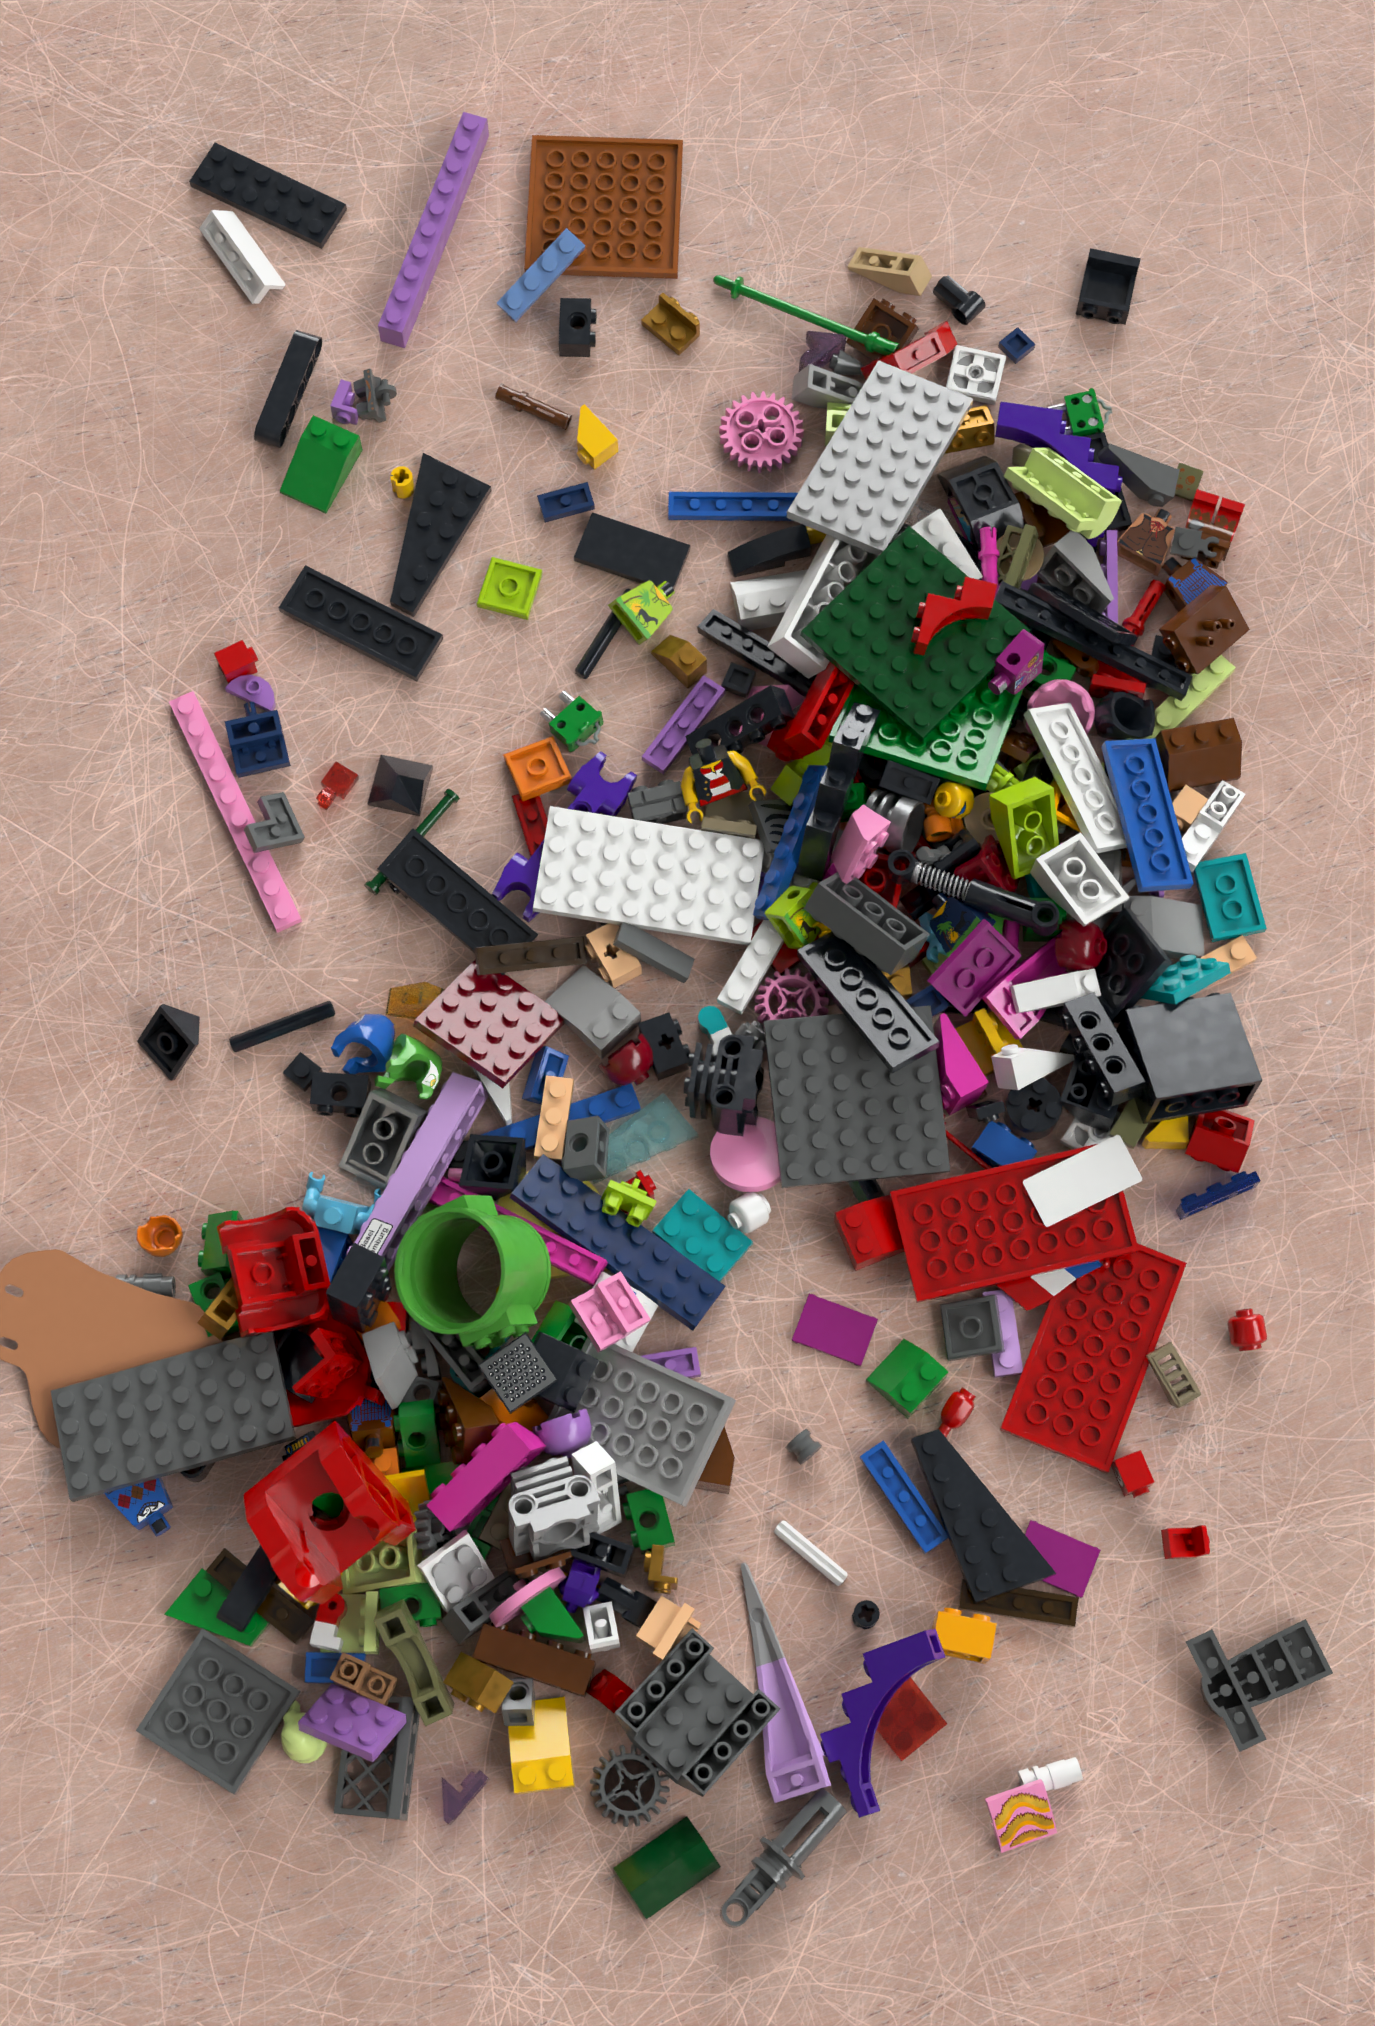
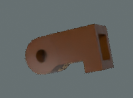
(1084, 664)

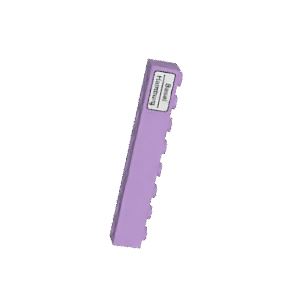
(422, 1166)

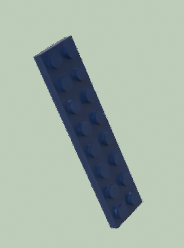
(634, 1251)

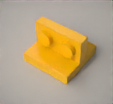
(985, 1038)

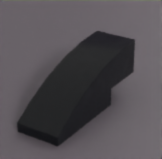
(770, 551)

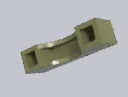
(422, 1674)

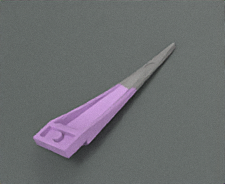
(790, 1743)

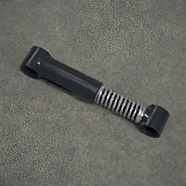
(976, 894)

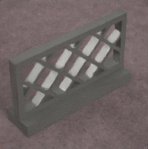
(401, 1771)

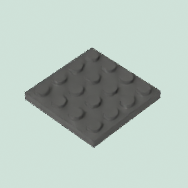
(218, 1711)

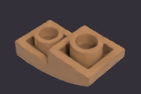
(364, 1679)

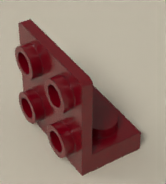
(989, 867)

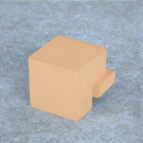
(666, 1627)

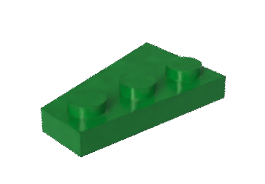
(200, 1605)

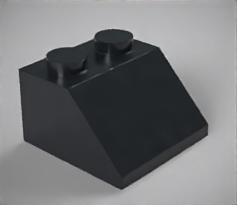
(570, 1367)

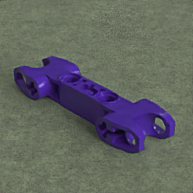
(592, 796)

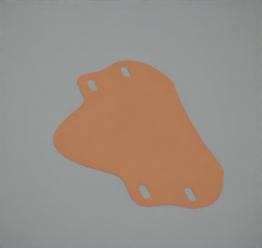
(85, 1326)

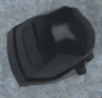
(1124, 716)

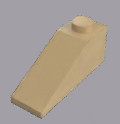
(892, 269)

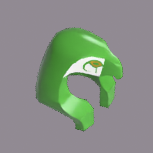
(412, 1062)

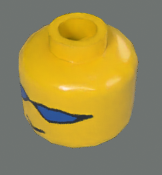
(955, 798)

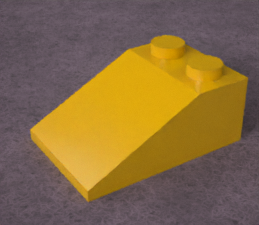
(542, 1751)

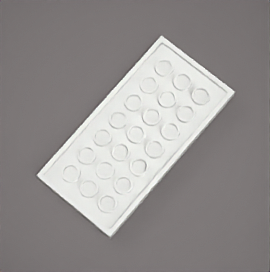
(649, 876)

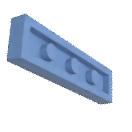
(541, 275)

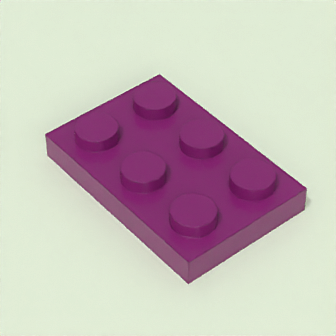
(974, 967)

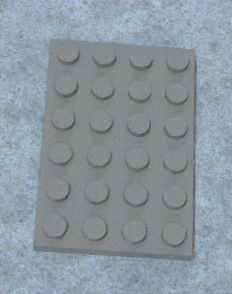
(651, 1420)

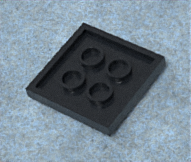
(1129, 964)

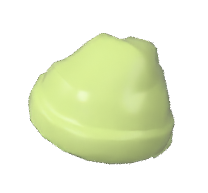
(297, 1744)

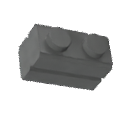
(659, 803)

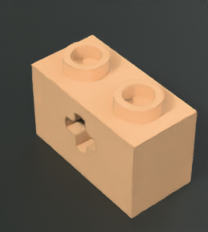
(615, 970)

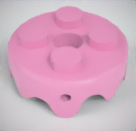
(1062, 692)

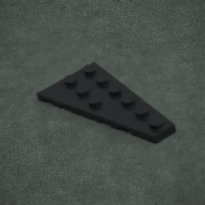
(438, 519)
(983, 1536)

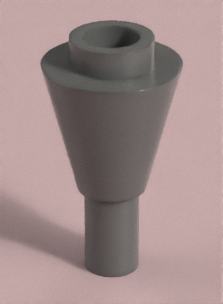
(845, 364)

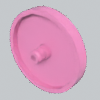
(748, 1160)
(512, 1606)

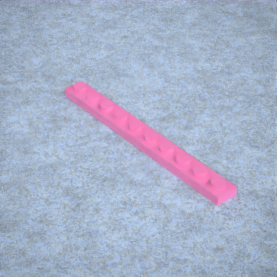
(234, 810)

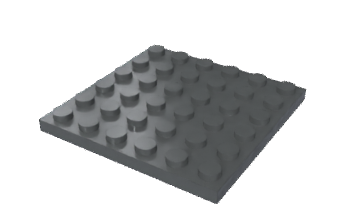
(844, 1110)

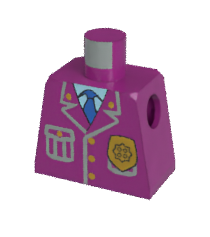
(1018, 664)

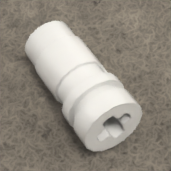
(1054, 1774)

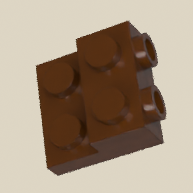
(889, 324)

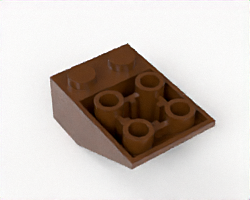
(464, 1421)
(719, 1467)

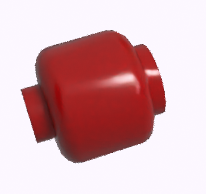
(1247, 1330)

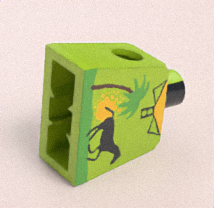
(643, 609)
(791, 918)

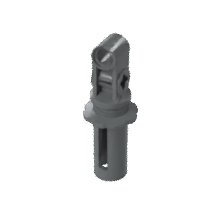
(774, 1866)

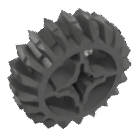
(611, 1796)

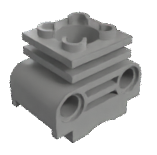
(551, 1509)

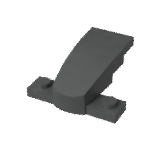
(1256, 1676)

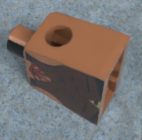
(1147, 541)

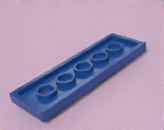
(1147, 815)

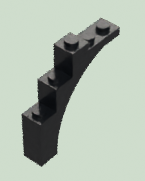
(834, 791)

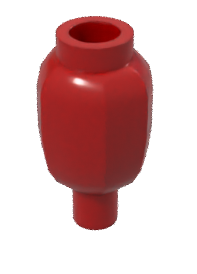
(956, 1410)

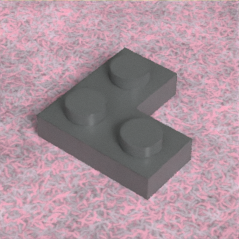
(279, 827)

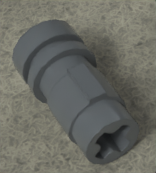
(152, 1282)

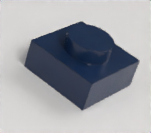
(1016, 345)

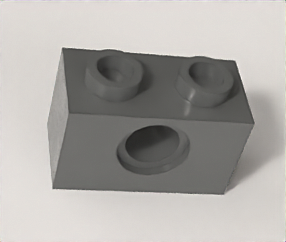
(586, 1149)

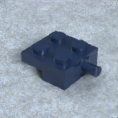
(257, 742)

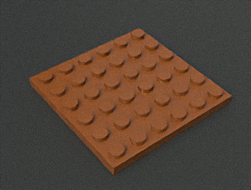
(613, 197)

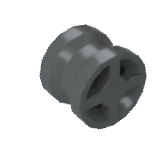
(803, 1446)

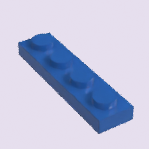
(904, 1497)

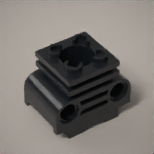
(727, 1084)

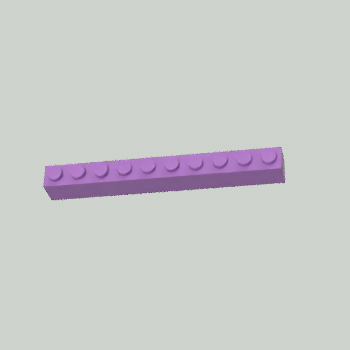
(433, 230)

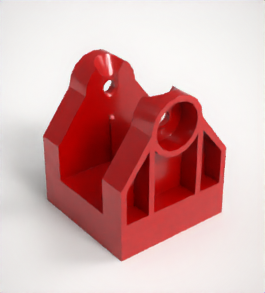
(315, 1551)

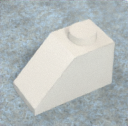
(601, 1627)

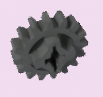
(430, 1531)

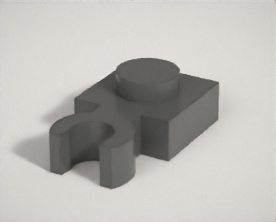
(1189, 542)

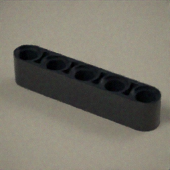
(288, 389)
(249, 1591)

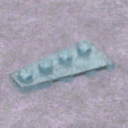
(646, 1134)

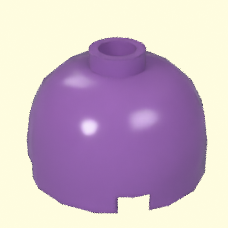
(565, 1433)

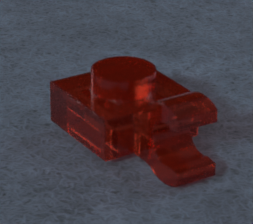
(336, 782)

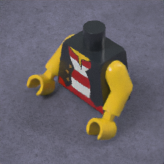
(716, 775)

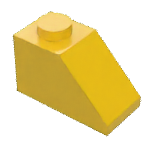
(594, 440)

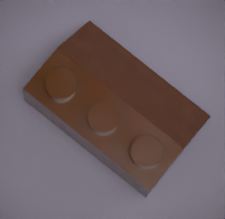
(1200, 754)

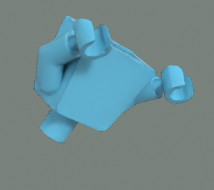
(334, 1212)

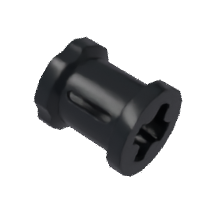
(869, 1606)

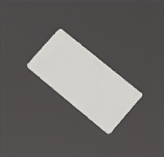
(1082, 1180)

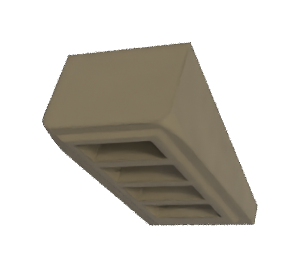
(1183, 1397)

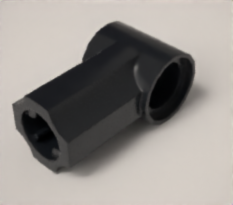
(963, 304)
(631, 1605)

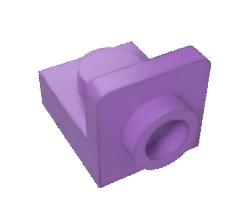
(342, 404)

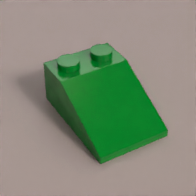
(321, 464)

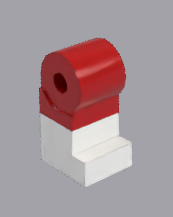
(327, 1624)

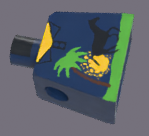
(954, 921)

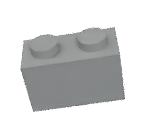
(391, 1361)

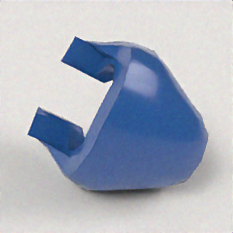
(372, 1031)

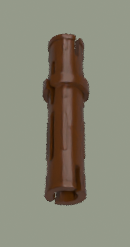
(506, 395)

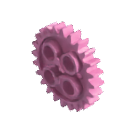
(755, 411)

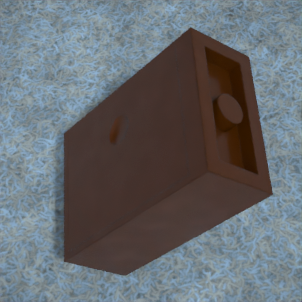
(1204, 629)

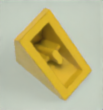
(1168, 1135)

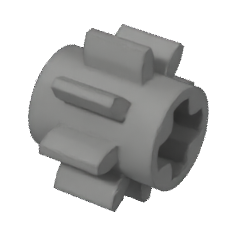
(757, 1031)

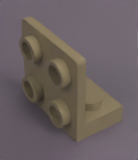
(731, 816)

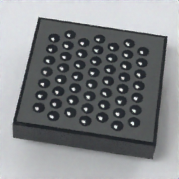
(517, 1373)

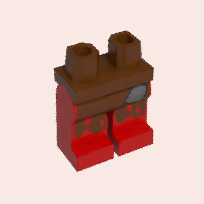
(1223, 527)

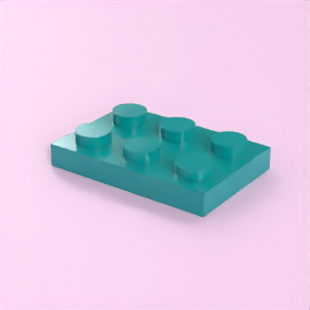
(1229, 897)
(1186, 979)
(702, 1235)

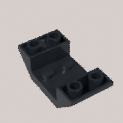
(983, 497)

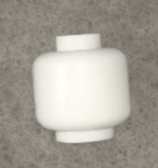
(749, 1212)

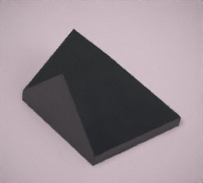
(400, 785)
(170, 1038)
(493, 1165)

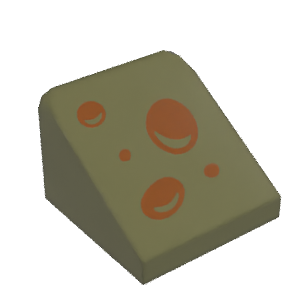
(1187, 481)

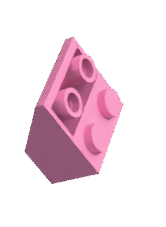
(859, 843)

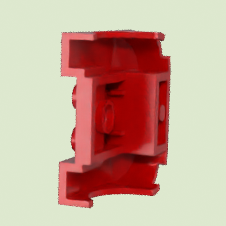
(276, 1271)

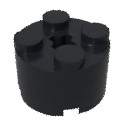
(1027, 1122)

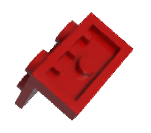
(1114, 680)
(338, 1364)

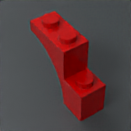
(970, 600)

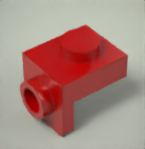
(1185, 1542)
(609, 1690)

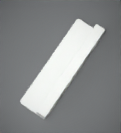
(240, 254)

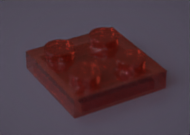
(909, 1720)

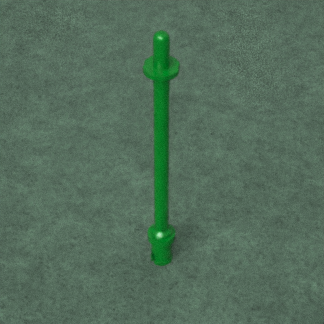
(871, 341)

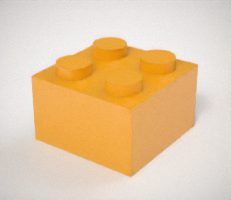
(965, 1636)

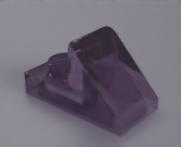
(821, 347)
(455, 1801)

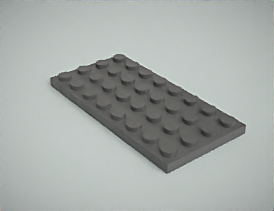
(172, 1415)

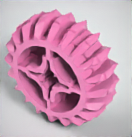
(778, 987)

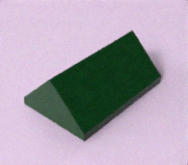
(667, 1867)

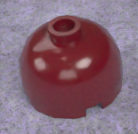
(1079, 946)
(629, 1062)

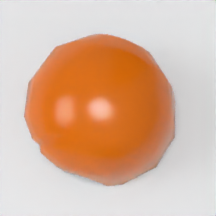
(160, 1236)

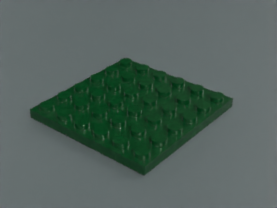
(872, 626)

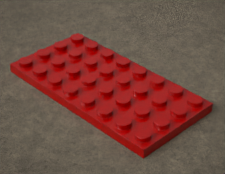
(989, 1233)
(1093, 1357)

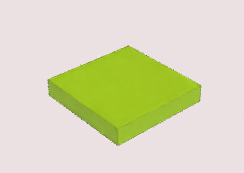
(509, 588)

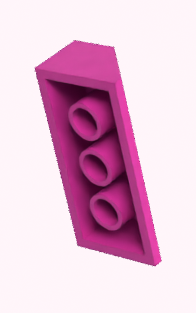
(485, 1475)

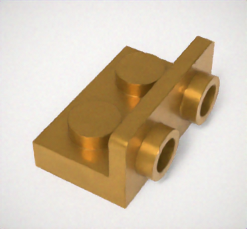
(672, 324)
(975, 431)

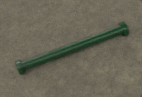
(449, 798)

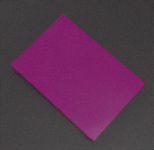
(834, 1329)
(1067, 1556)

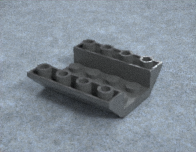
(693, 1715)

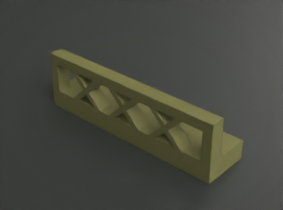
(1021, 555)

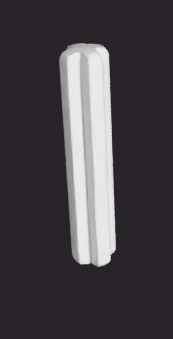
(810, 1553)

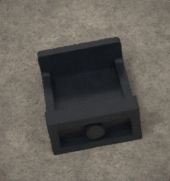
(1107, 286)

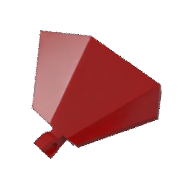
(348, 1392)

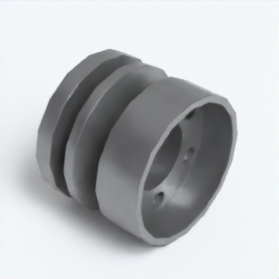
(905, 818)

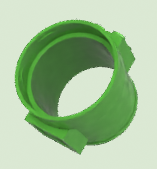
(429, 1279)

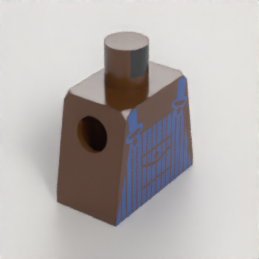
(1188, 581)
(373, 1427)

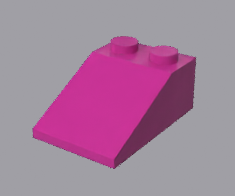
(959, 1073)

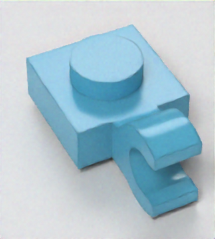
(934, 946)

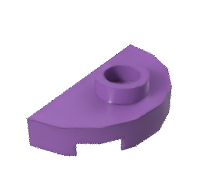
(253, 689)

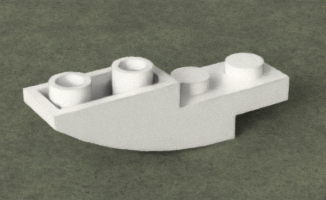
(1210, 822)

